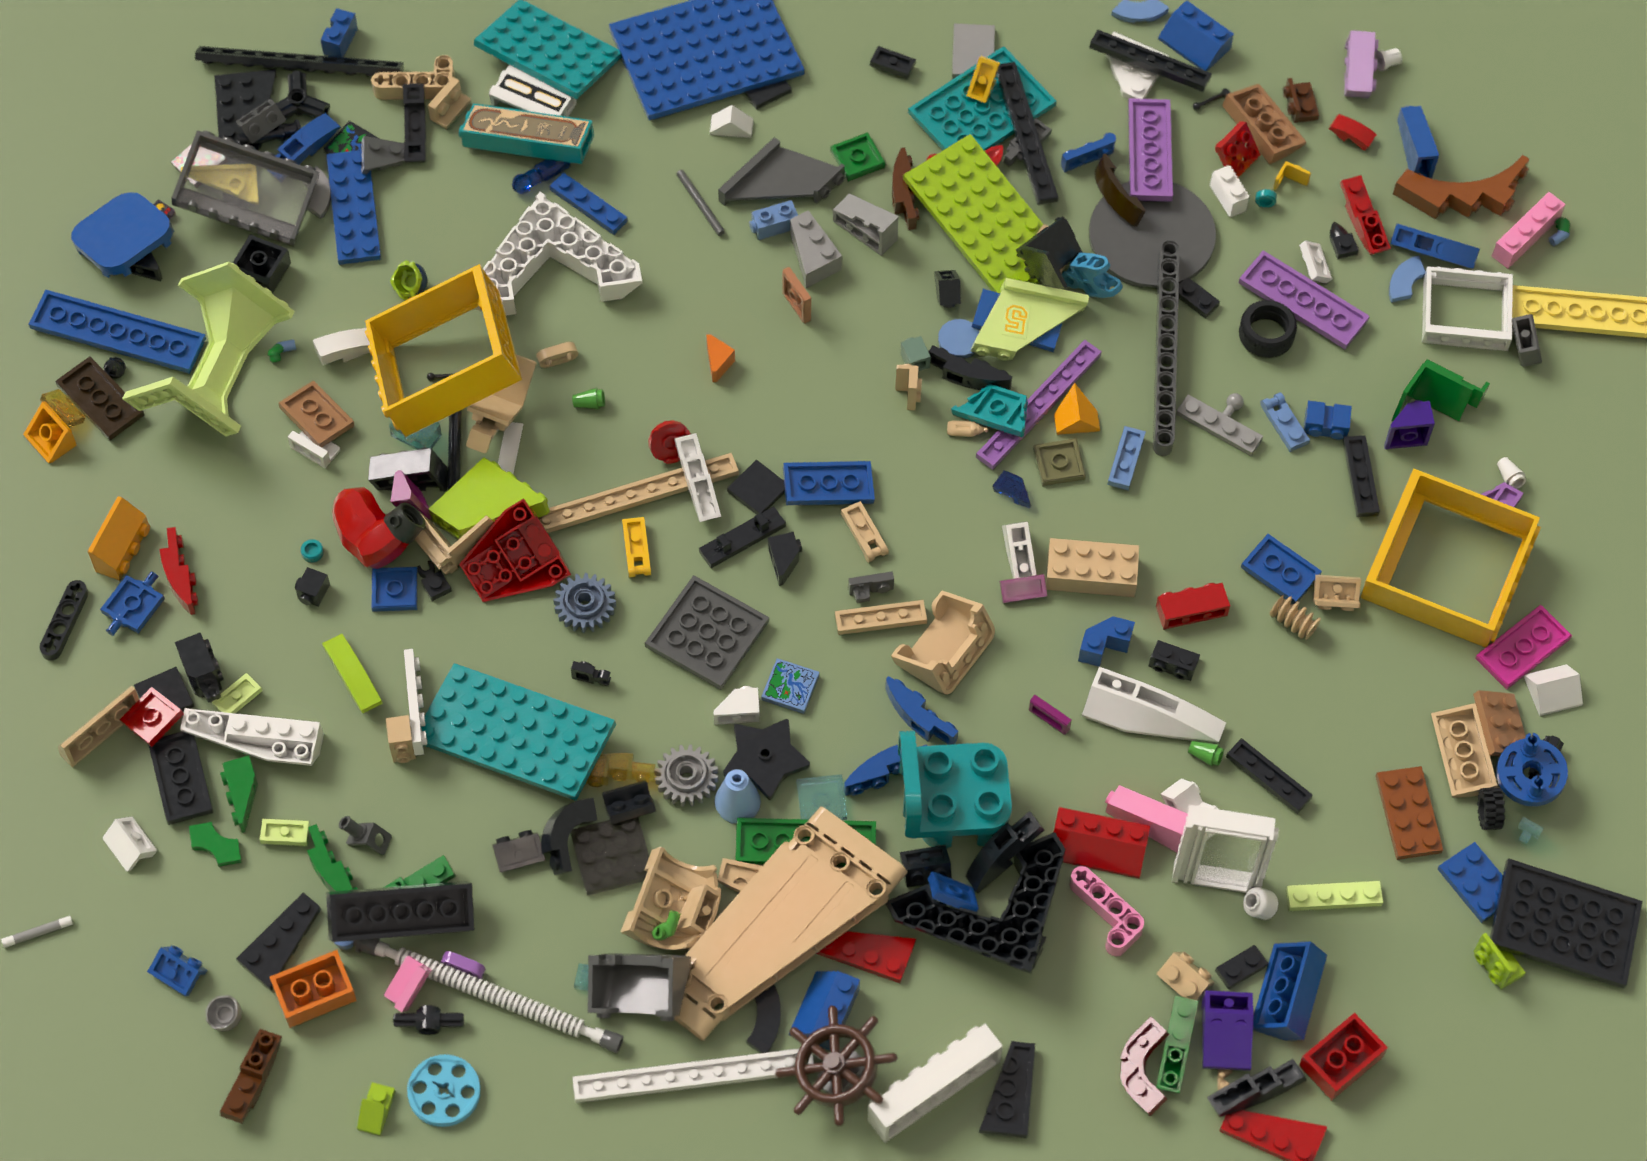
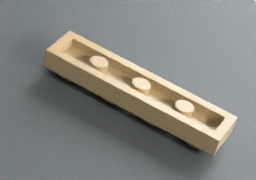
(880, 617)

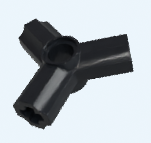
(298, 92)

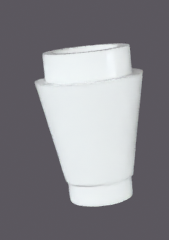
(1511, 473)

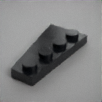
(275, 945)
(1011, 1098)

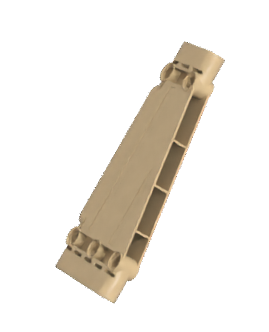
(785, 917)

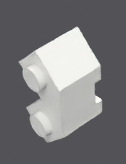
(1182, 795)

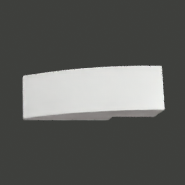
(342, 345)

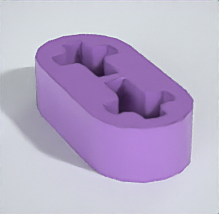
(463, 964)

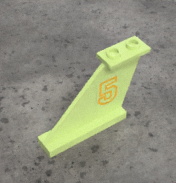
(1023, 315)

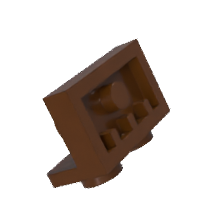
(1300, 101)

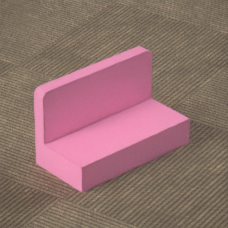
(407, 983)

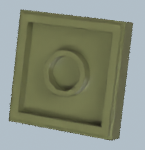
(1059, 462)

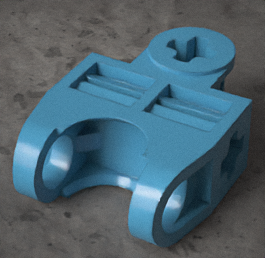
(1090, 274)

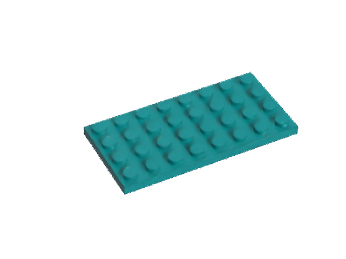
(516, 731)

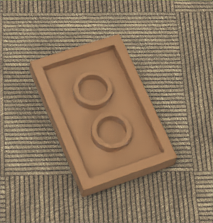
(316, 414)
(1499, 720)

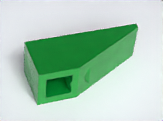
(242, 785)

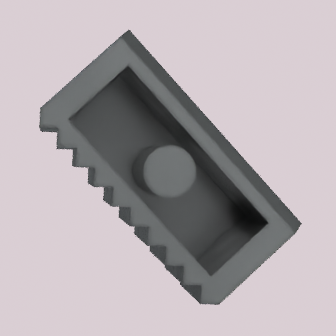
(1526, 340)

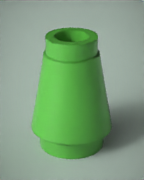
(589, 399)
(1207, 752)

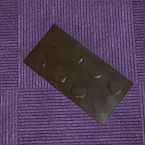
(98, 398)

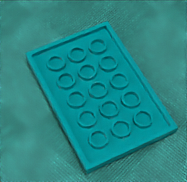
(548, 48)
(951, 115)

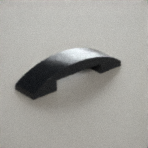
(414, 123)

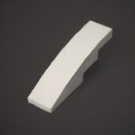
(697, 477)

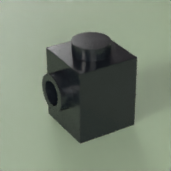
(312, 587)

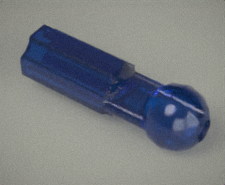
(540, 173)

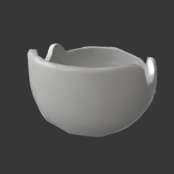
(223, 1013)

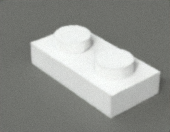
(1315, 262)

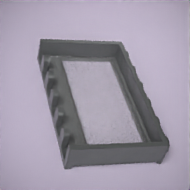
(245, 187)

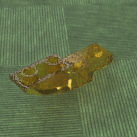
(620, 767)

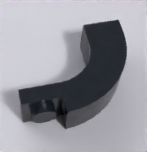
(558, 829)

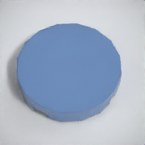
(958, 337)

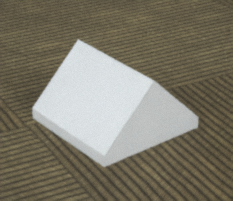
(1555, 689)

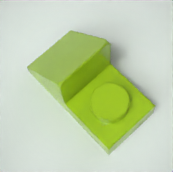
(375, 1108)

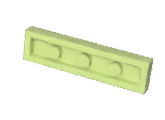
(1334, 895)

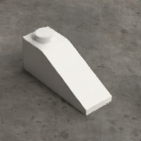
(1019, 549)

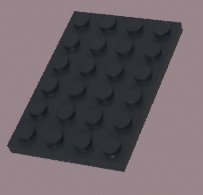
(1566, 923)

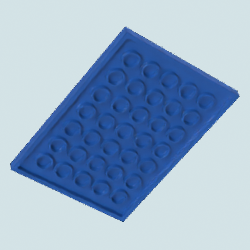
(704, 52)

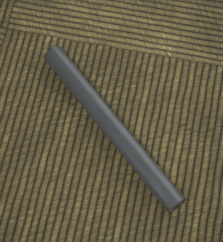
(700, 202)

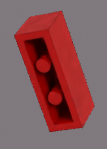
(1192, 605)

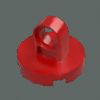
(662, 440)

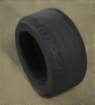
(1271, 311)

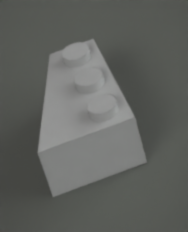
(867, 223)
(814, 249)

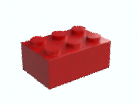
(1343, 1056)

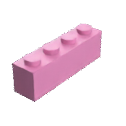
(1528, 230)

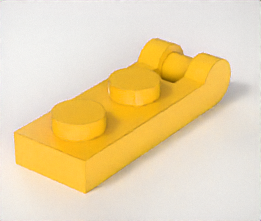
(636, 546)

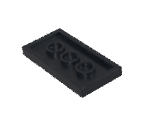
(180, 777)

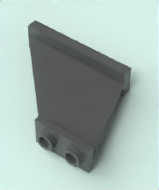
(781, 174)

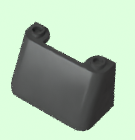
(637, 984)

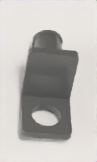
(364, 834)

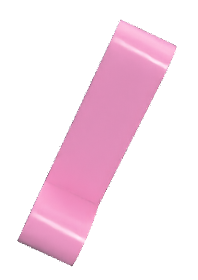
(1102, 908)

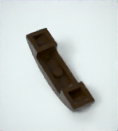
(1126, 206)

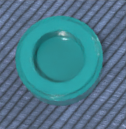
(1266, 198)
(312, 550)

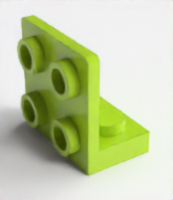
(1500, 964)

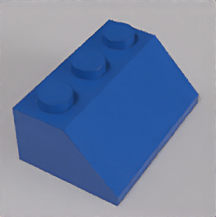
(1196, 36)
(826, 990)

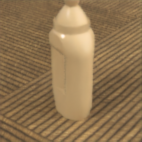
(965, 428)

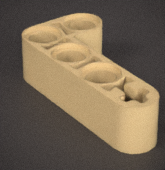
(390, 84)

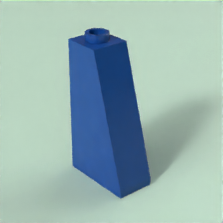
(1417, 141)

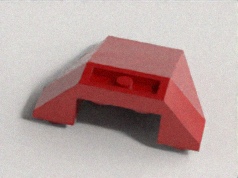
(514, 556)

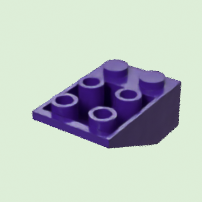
(1227, 1030)

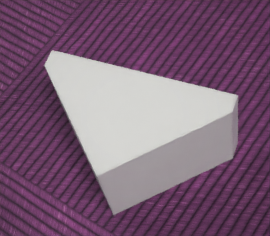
(731, 123)

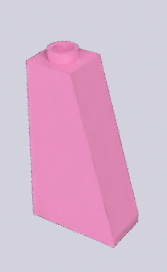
(1164, 821)

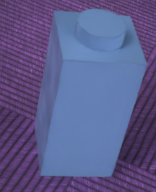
(772, 220)

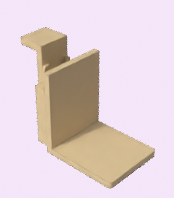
(499, 409)
(444, 554)

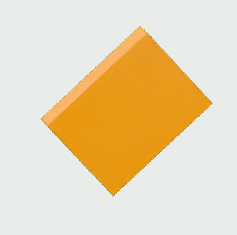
(49, 434)

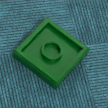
(858, 156)

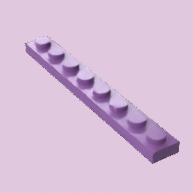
(1041, 402)

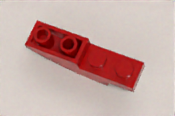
(1363, 217)
(178, 573)

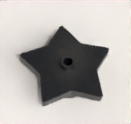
(772, 742)

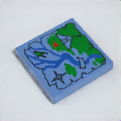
(790, 686)

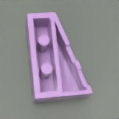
(1360, 64)

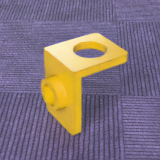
(1294, 173)

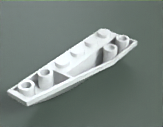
(1147, 710)
(258, 736)

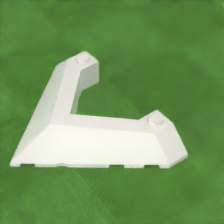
(551, 232)

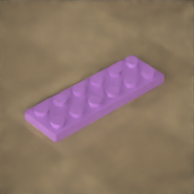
(1150, 149)
(1305, 298)

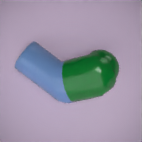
(1563, 231)
(284, 346)

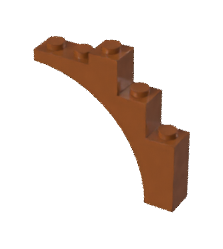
(1464, 197)

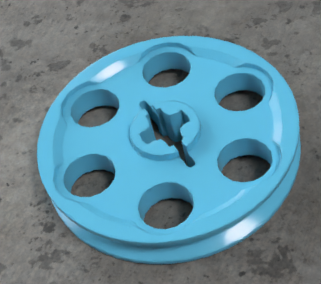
(444, 1101)

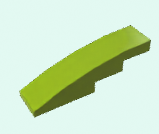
(352, 673)

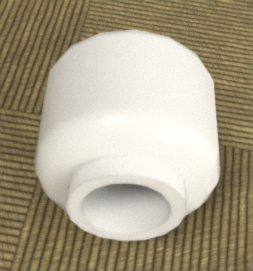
(1260, 903)

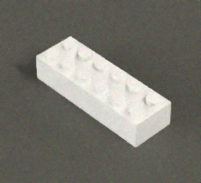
(935, 1082)

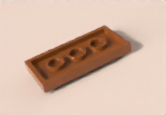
(1409, 813)

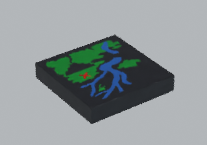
(347, 139)

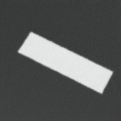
(510, 447)

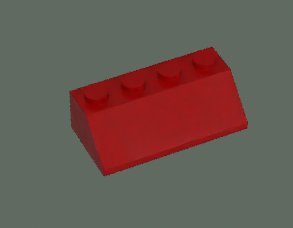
(1102, 842)

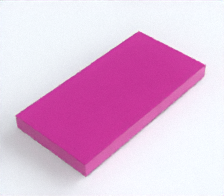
(1523, 647)

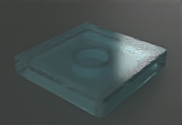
(824, 792)

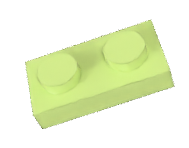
(237, 695)
(284, 832)

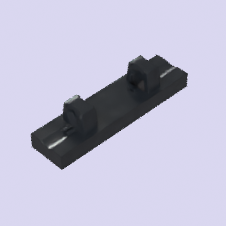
(742, 537)

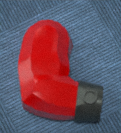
(369, 532)

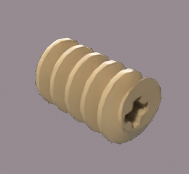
(1294, 617)

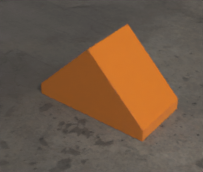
(720, 356)

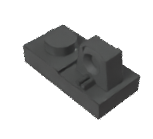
(863, 585)

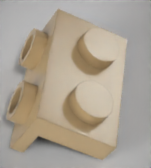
(908, 380)
(1337, 592)
(1185, 976)

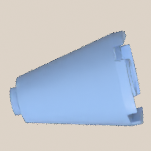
(737, 797)

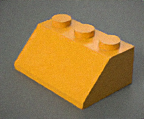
(118, 539)

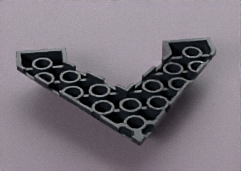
(1007, 939)

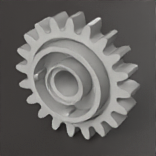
(690, 788)

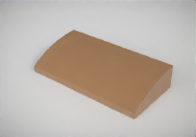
(1268, 124)

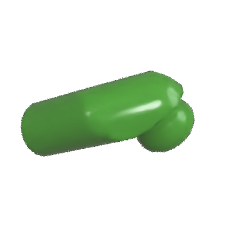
(667, 928)

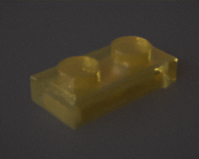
(63, 407)

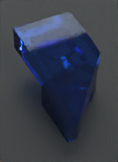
(1012, 486)

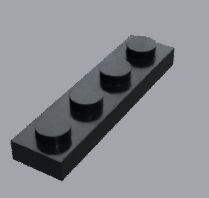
(1361, 476)
(1269, 775)

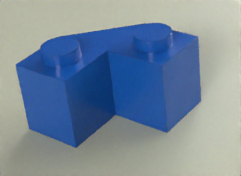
(1111, 633)

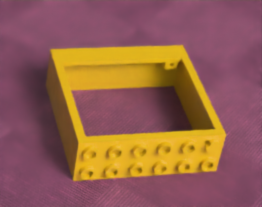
(423, 314)
(1466, 503)

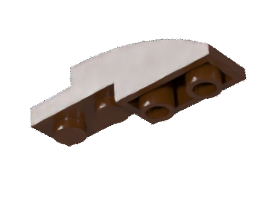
(901, 193)
(252, 1076)

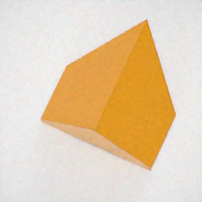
(1076, 414)

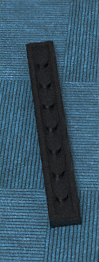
(1026, 134)

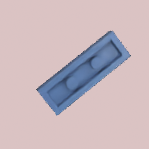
(1126, 458)

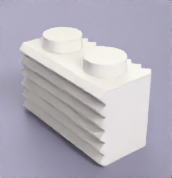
(1229, 191)

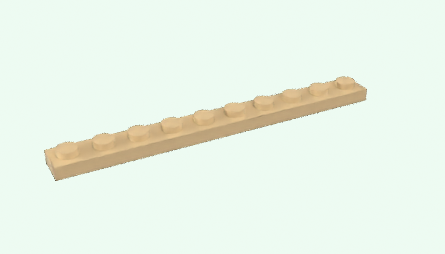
(632, 495)

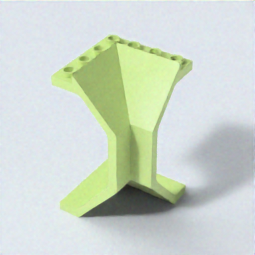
(235, 319)

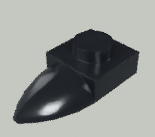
(1342, 241)

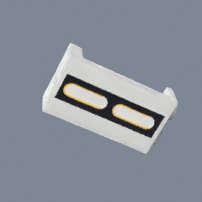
(530, 94)

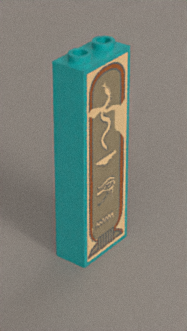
(527, 133)

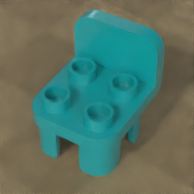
(953, 790)

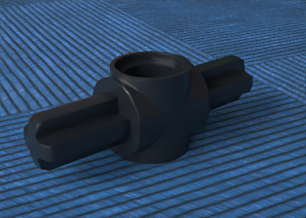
(428, 1020)

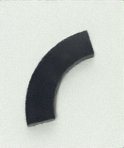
(767, 1021)

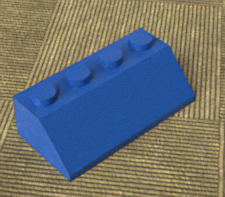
(1289, 990)

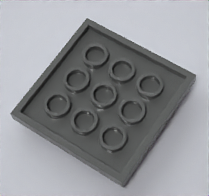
(707, 632)

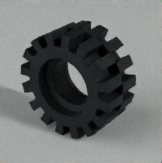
(1491, 808)

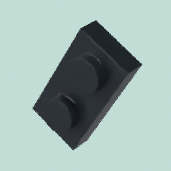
(892, 62)
(1197, 297)
(1241, 967)

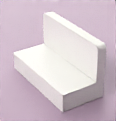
(304, 446)
(128, 842)

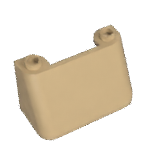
(948, 644)

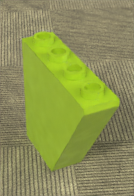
(482, 493)

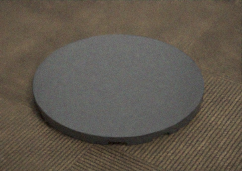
(1136, 249)

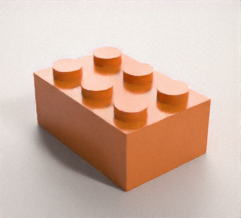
(313, 988)

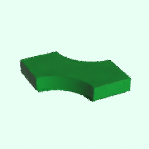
(223, 849)

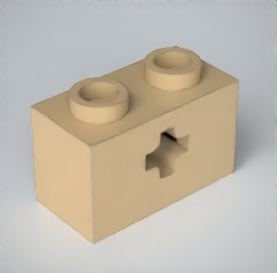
(400, 739)

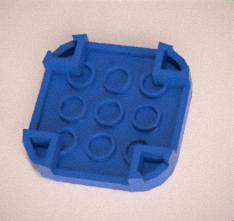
(122, 233)

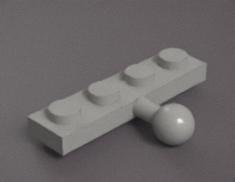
(1220, 423)

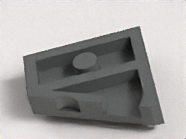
(381, 154)

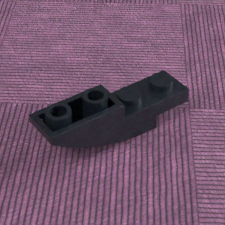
(973, 375)
(1001, 847)

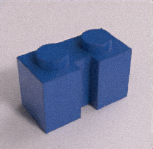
(337, 39)
(1327, 420)

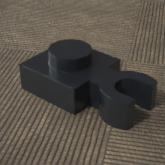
(434, 583)
(587, 673)

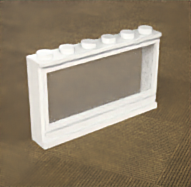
(1224, 849)

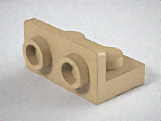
(448, 104)

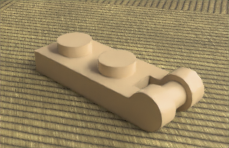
(864, 531)

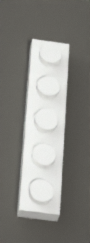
(415, 702)

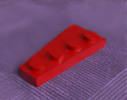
(872, 953)
(1275, 1135)

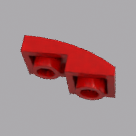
(1349, 128)

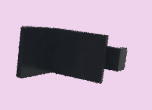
(1049, 253)

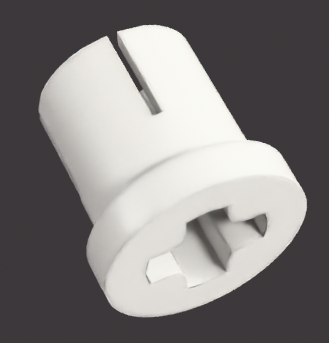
(1387, 58)

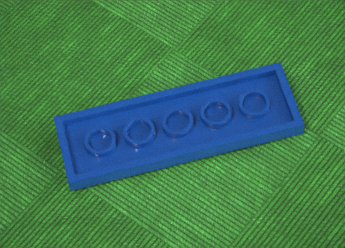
(353, 208)

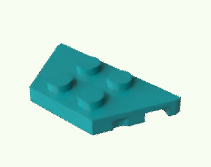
(996, 409)

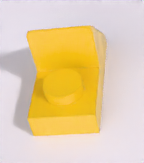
(983, 79)

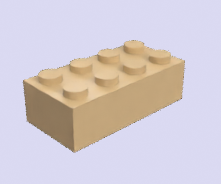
(1092, 567)

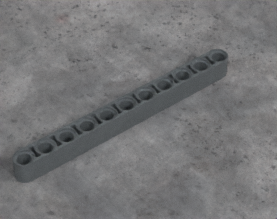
(1163, 355)

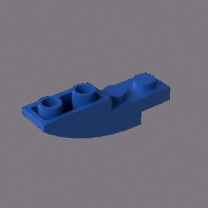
(308, 139)
(1435, 246)
(911, 708)
(873, 772)

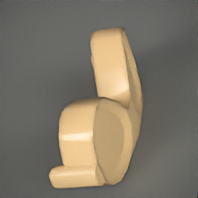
(1222, 1073)

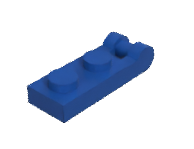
(1088, 153)

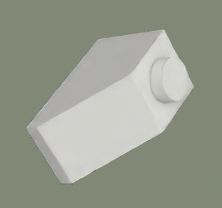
(738, 707)

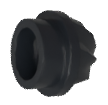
(115, 367)

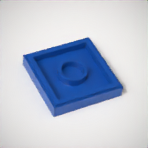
(394, 589)
(952, 892)

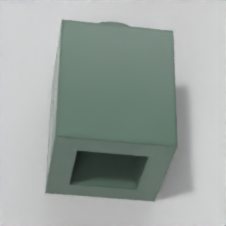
(915, 353)

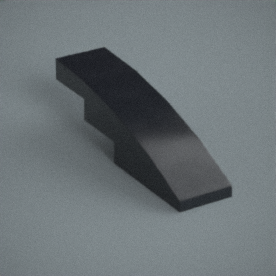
(1256, 1089)

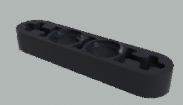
(65, 620)

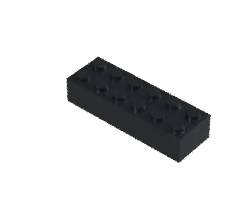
(400, 911)

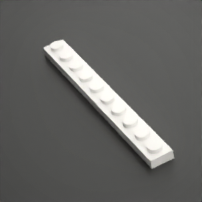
(682, 1076)

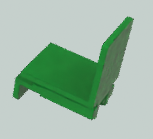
(1443, 389)

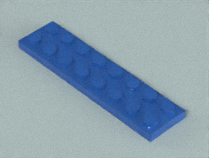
(117, 331)

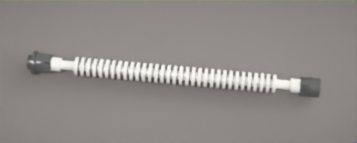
(460, 980)

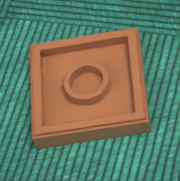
(796, 295)

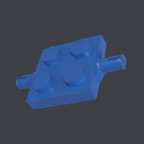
(132, 604)

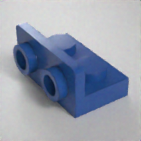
(176, 969)

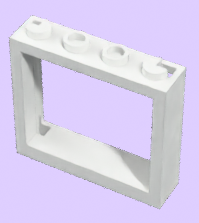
(1465, 336)

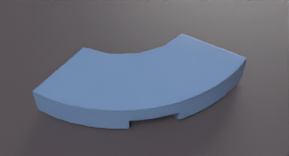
(1139, 11)
(1404, 278)

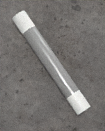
(37, 931)

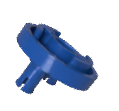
(1531, 754)

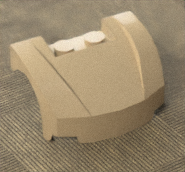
(677, 888)

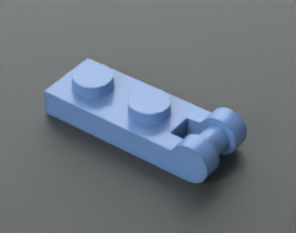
(1285, 422)

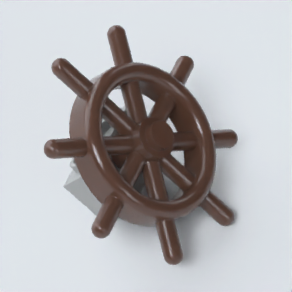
(843, 1071)

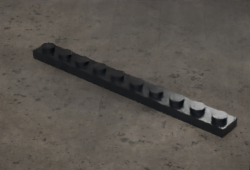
(291, 61)

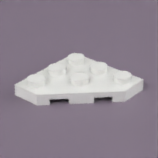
(1133, 81)

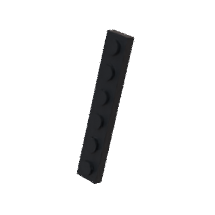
(1150, 60)

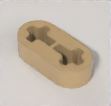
(557, 354)

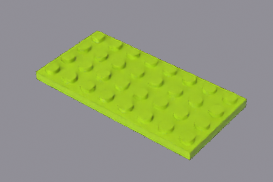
(977, 210)

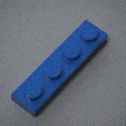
(588, 203)

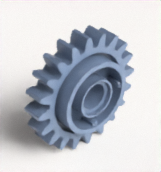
(580, 590)

